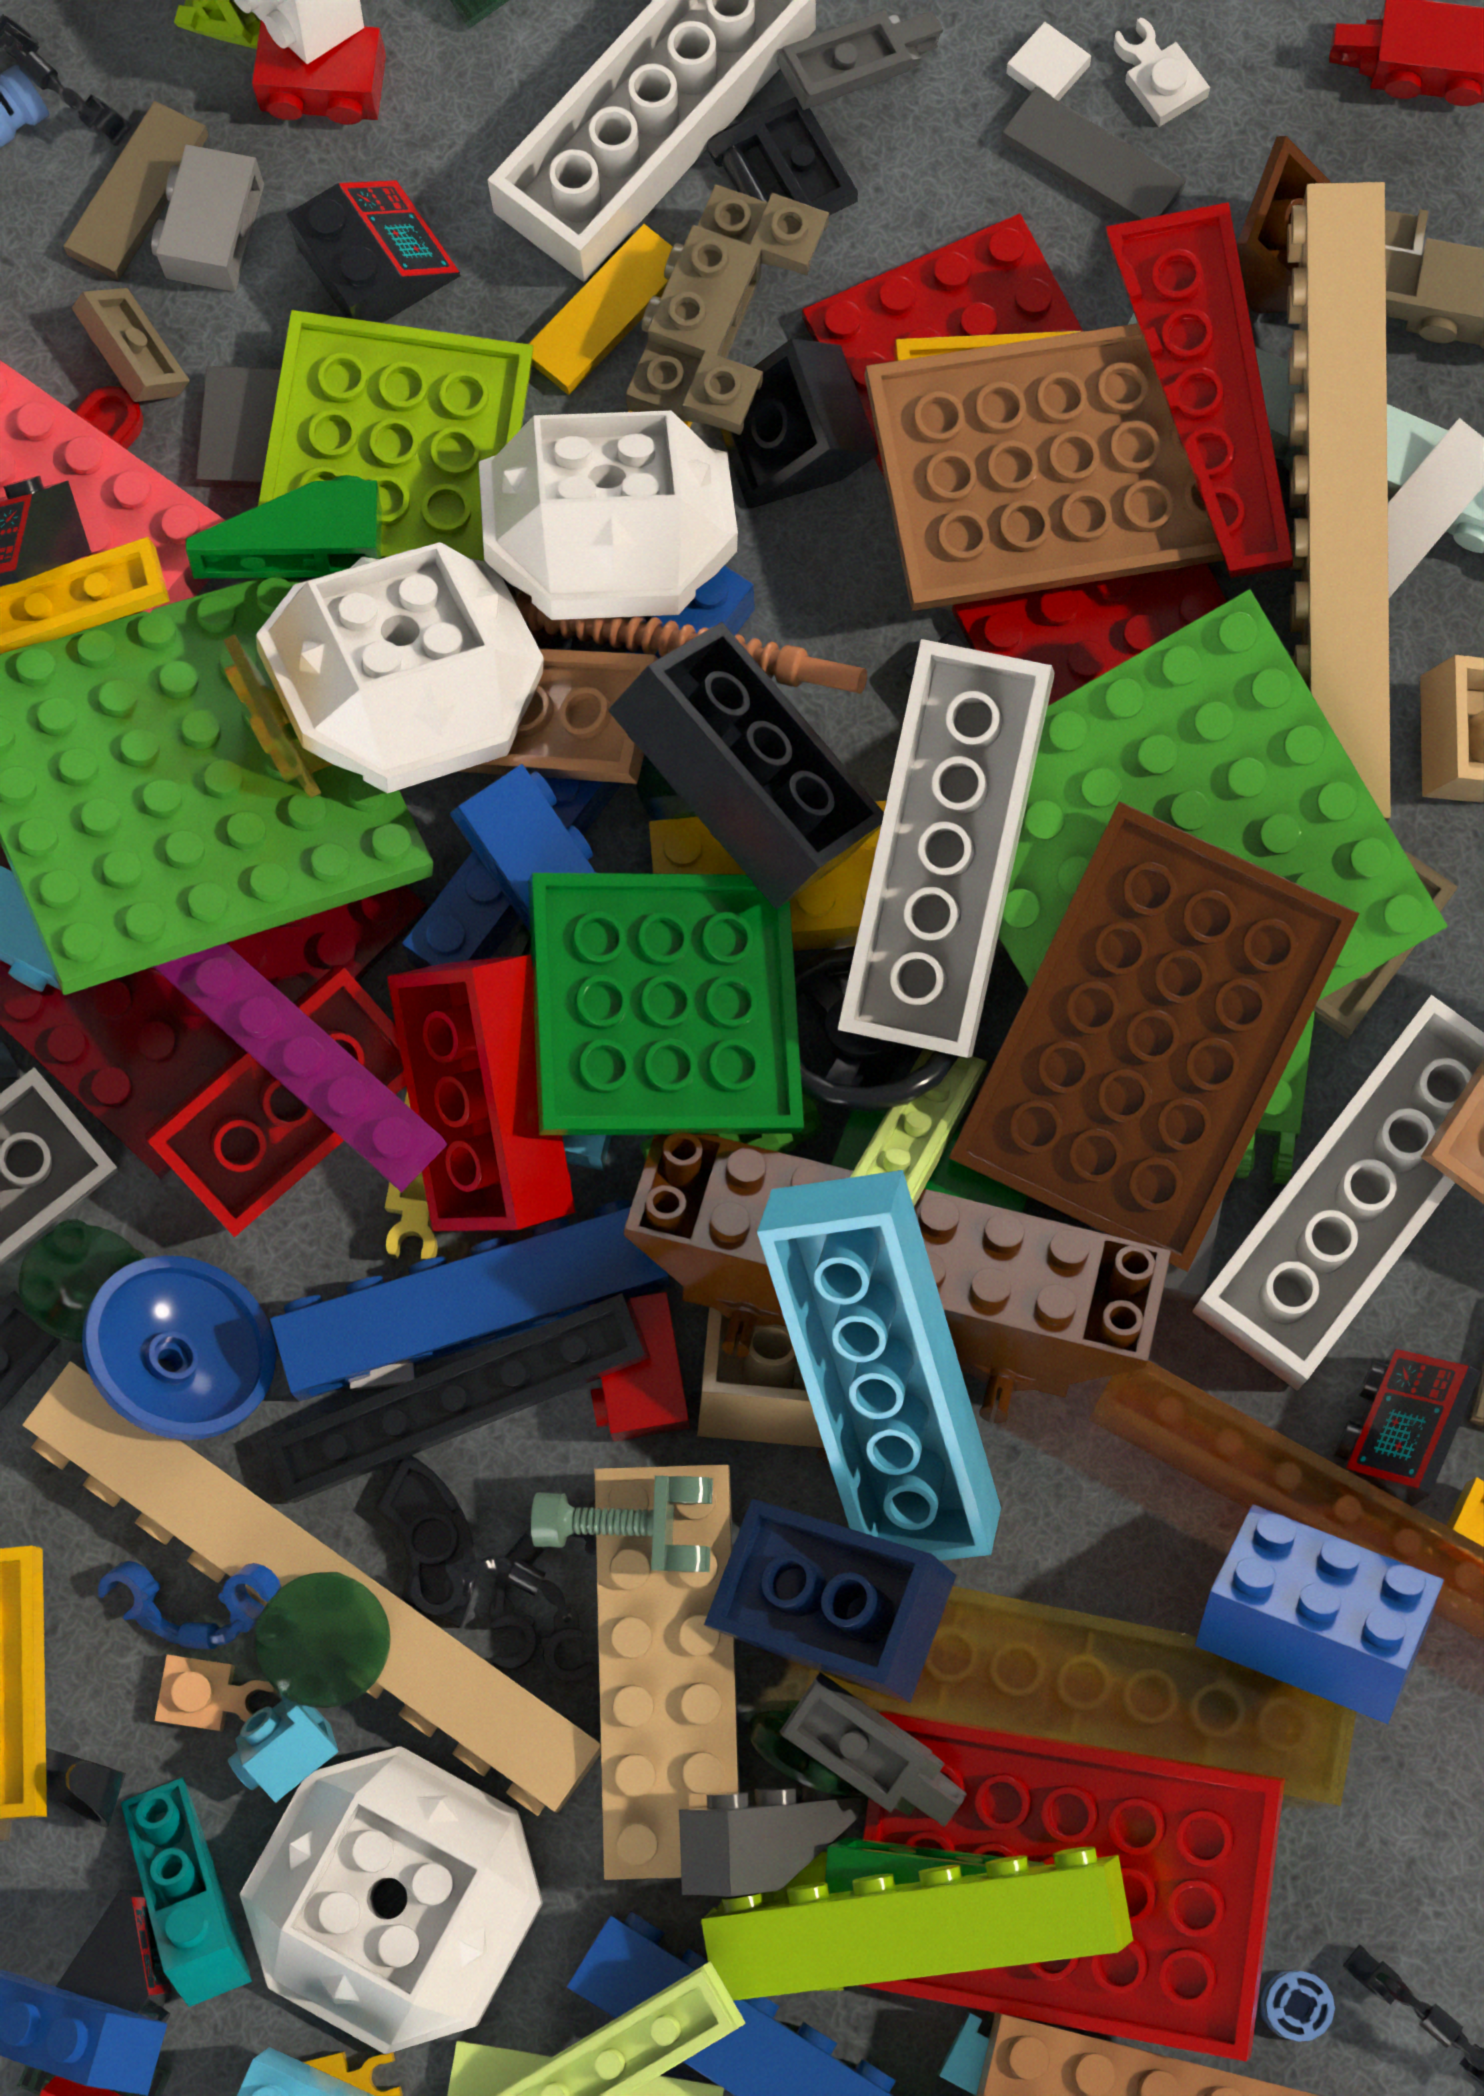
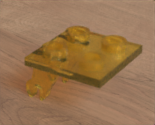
(270, 721)

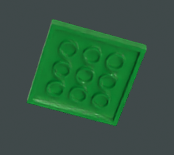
(663, 1006)

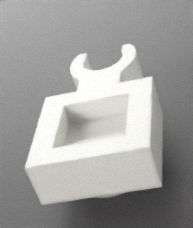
(1162, 79)

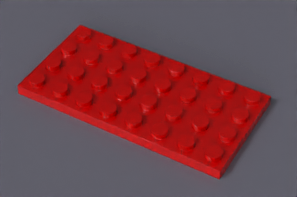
(996, 287)

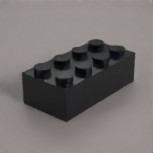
(747, 764)

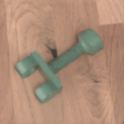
(555, 1520)

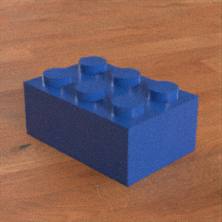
(1319, 1613)

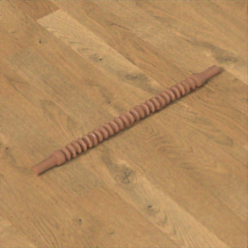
(788, 665)

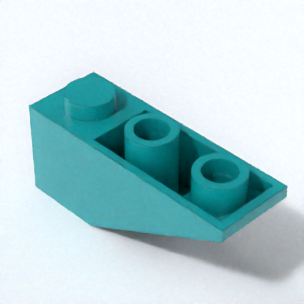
(184, 1895)

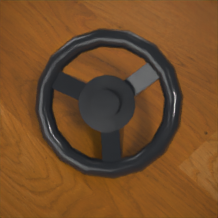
(859, 1062)

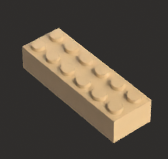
(661, 1675)

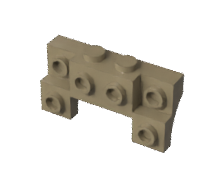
(1433, 287)
(707, 300)

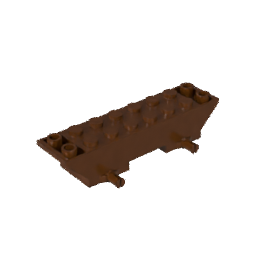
(1019, 1291)

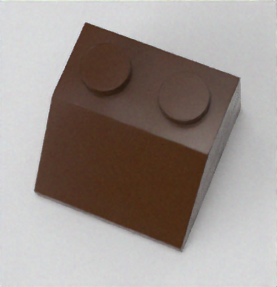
(1264, 232)

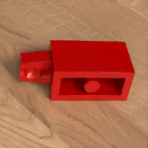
(1418, 50)

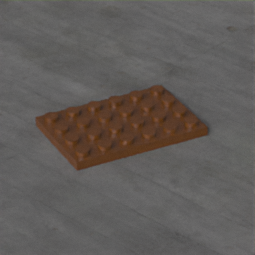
(1153, 1035)

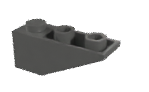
(759, 1844)

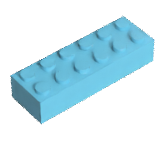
(880, 1363)

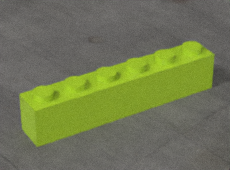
(920, 1927)

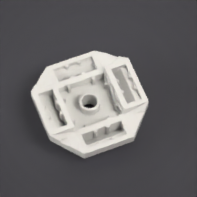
(607, 514)
(403, 665)
(463, 1915)

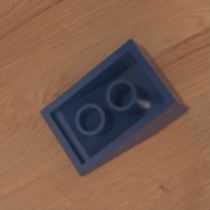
(832, 1599)

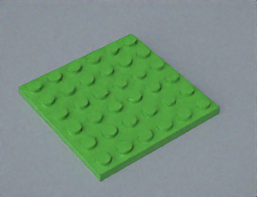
(1226, 748)
(153, 811)

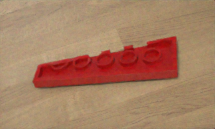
(1199, 336)

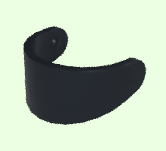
(83, 1785)

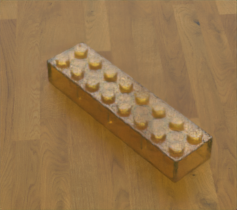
(1121, 1689)

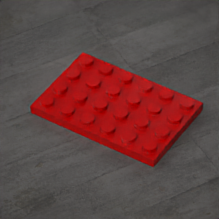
(1192, 1866)

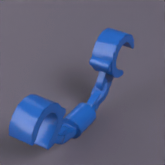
(194, 1634)

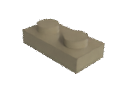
(130, 344)

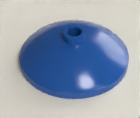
(197, 1323)

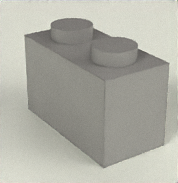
(208, 217)

